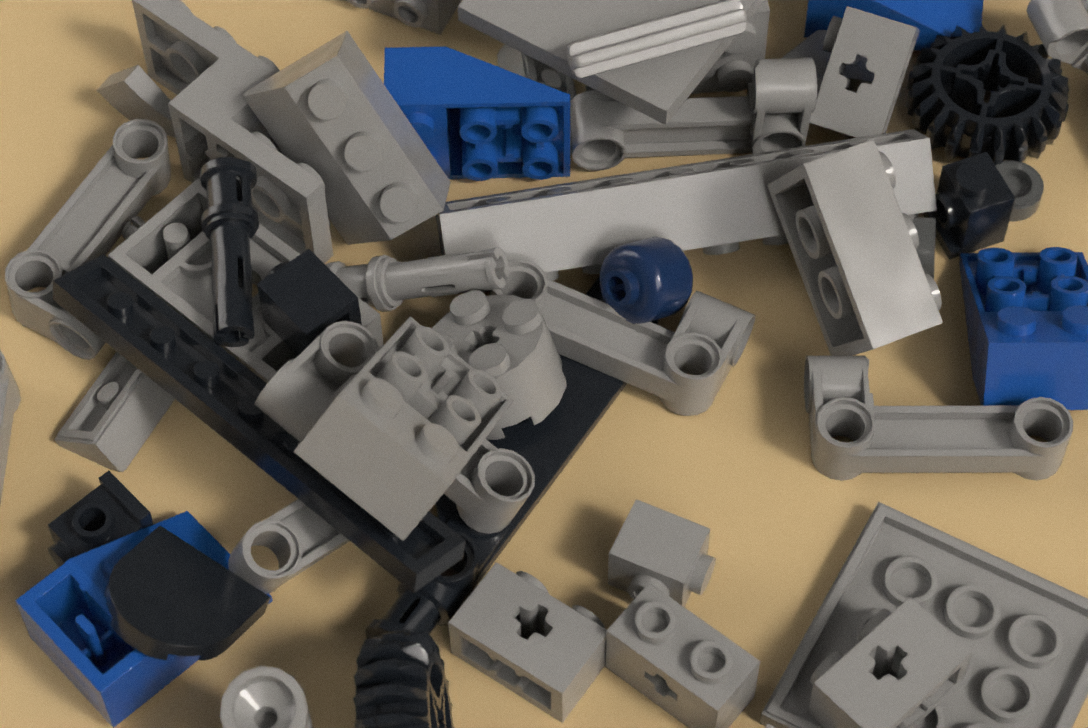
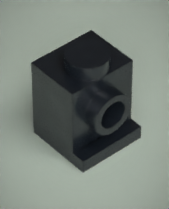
(971, 206)
(97, 519)

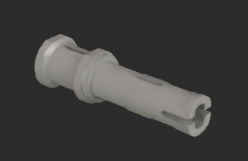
(387, 282)

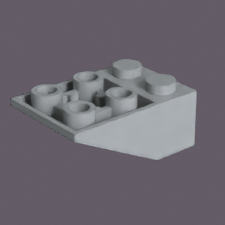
(404, 427)

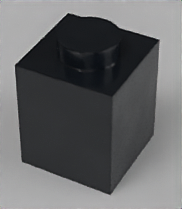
(305, 299)

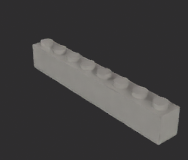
(691, 204)

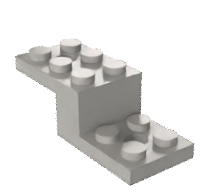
(215, 120)

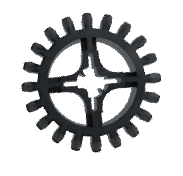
(1024, 101)
(401, 683)

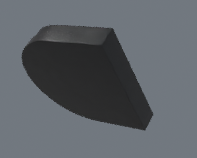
(179, 600)

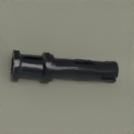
(230, 226)

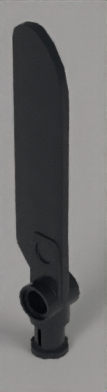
(548, 451)

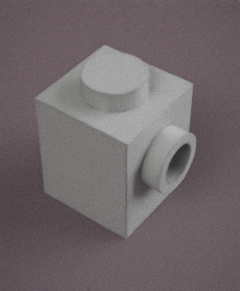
(660, 551)

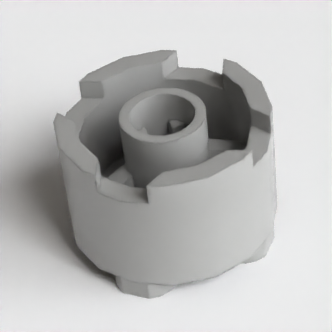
(513, 346)

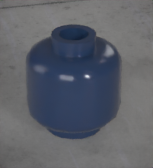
(646, 279)

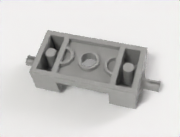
(175, 264)

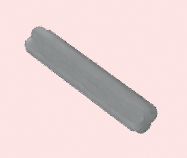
(656, 37)

